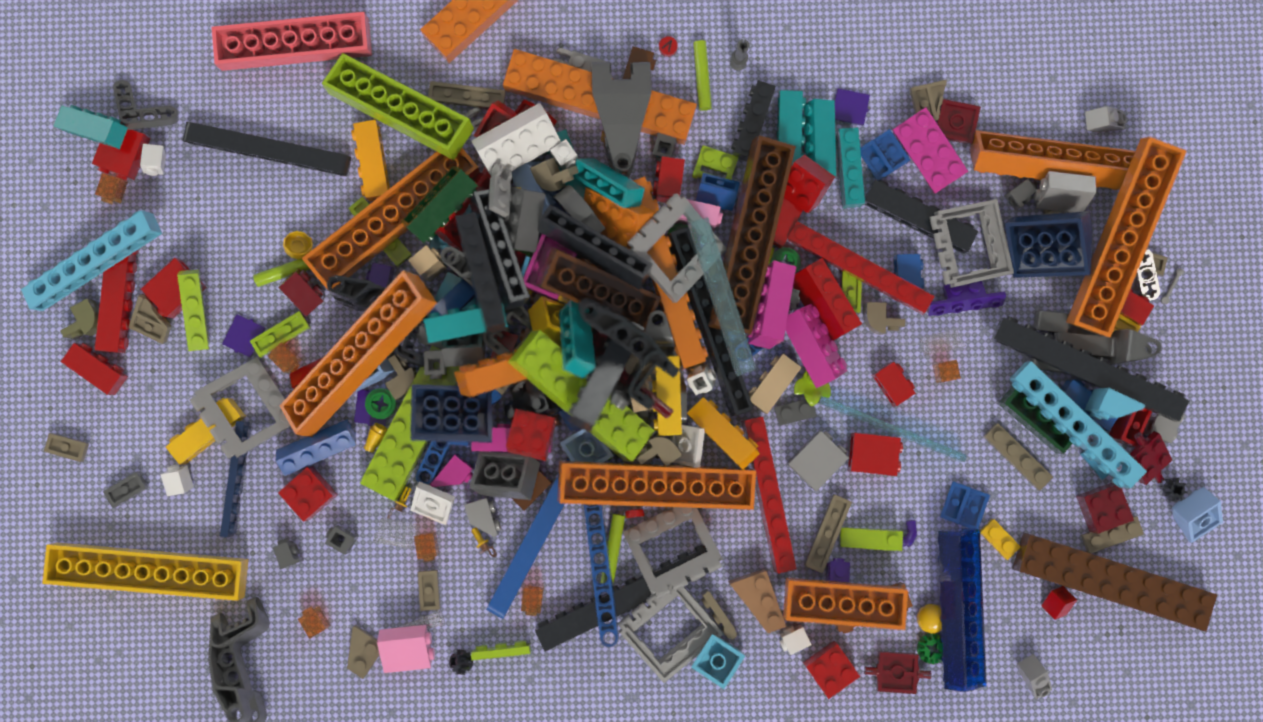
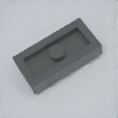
(794, 412)
(125, 489)

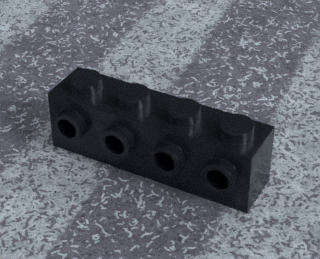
(754, 119)

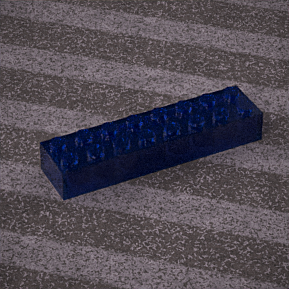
(962, 609)

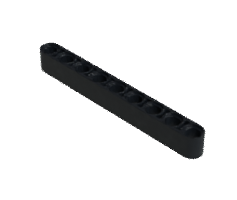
(266, 149)

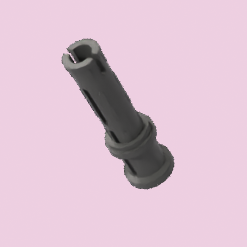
(739, 56)

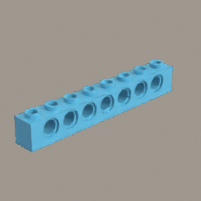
(91, 260)
(1131, 469)

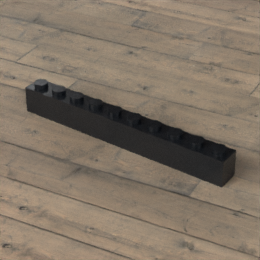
(1089, 369)
(732, 386)
(584, 616)

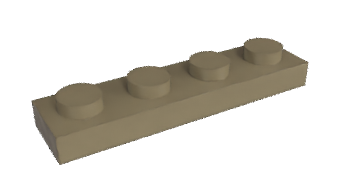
(465, 95)
(1018, 456)
(827, 533)

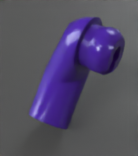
(909, 539)

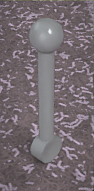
(1165, 300)

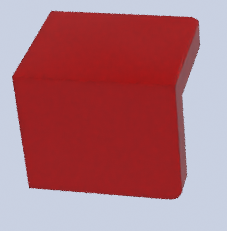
(1059, 603)

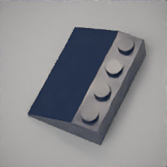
(1050, 244)
(448, 416)

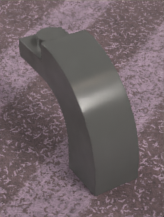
(577, 208)

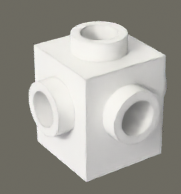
(701, 379)

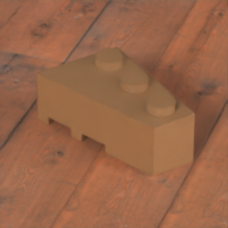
(760, 598)

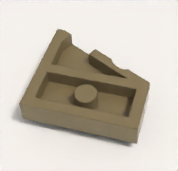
(928, 96)
(148, 321)
(362, 652)

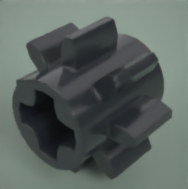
(1168, 489)
(460, 662)

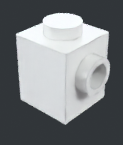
(564, 155)
(153, 159)
(177, 480)
(794, 639)

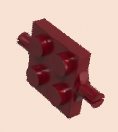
(1151, 455)
(897, 672)

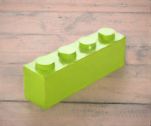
(193, 310)

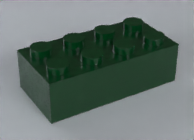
(440, 204)
(1032, 419)

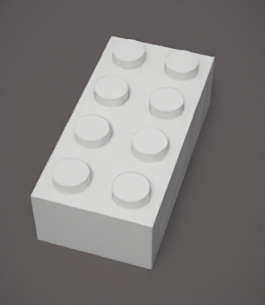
(517, 140)

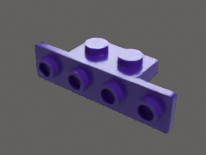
(965, 298)

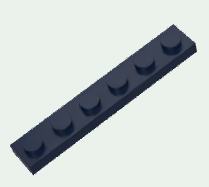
(234, 486)

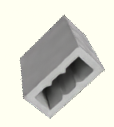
(1065, 192)
(818, 460)

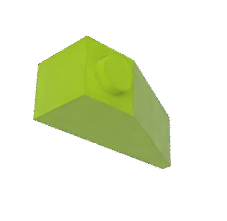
(872, 538)

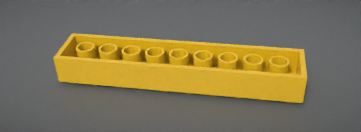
(145, 571)

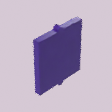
(851, 106)
(241, 333)
(361, 413)

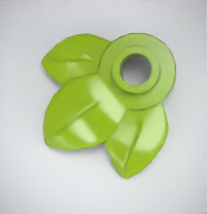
(807, 387)

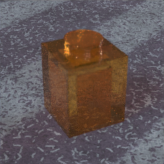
(111, 189)
(285, 358)
(946, 371)
(426, 546)
(532, 600)
(313, 621)

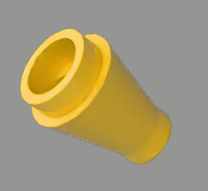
(375, 437)

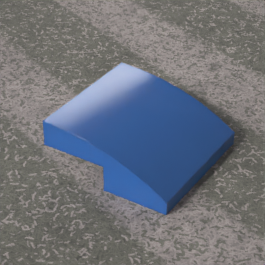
(884, 155)
(964, 506)

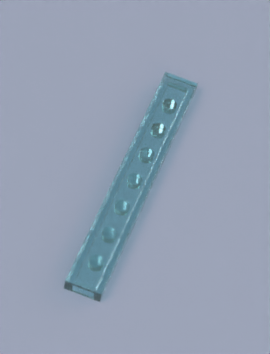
(722, 296)
(892, 429)

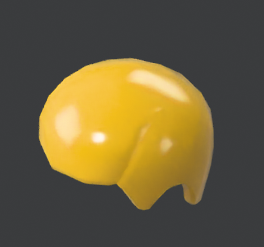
(297, 244)
(929, 618)

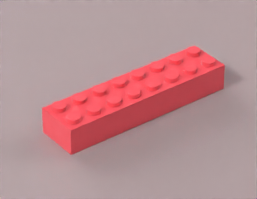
(291, 41)

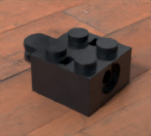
(531, 399)

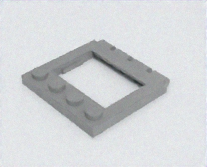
(653, 231)
(994, 239)
(213, 415)
(676, 577)
(682, 652)

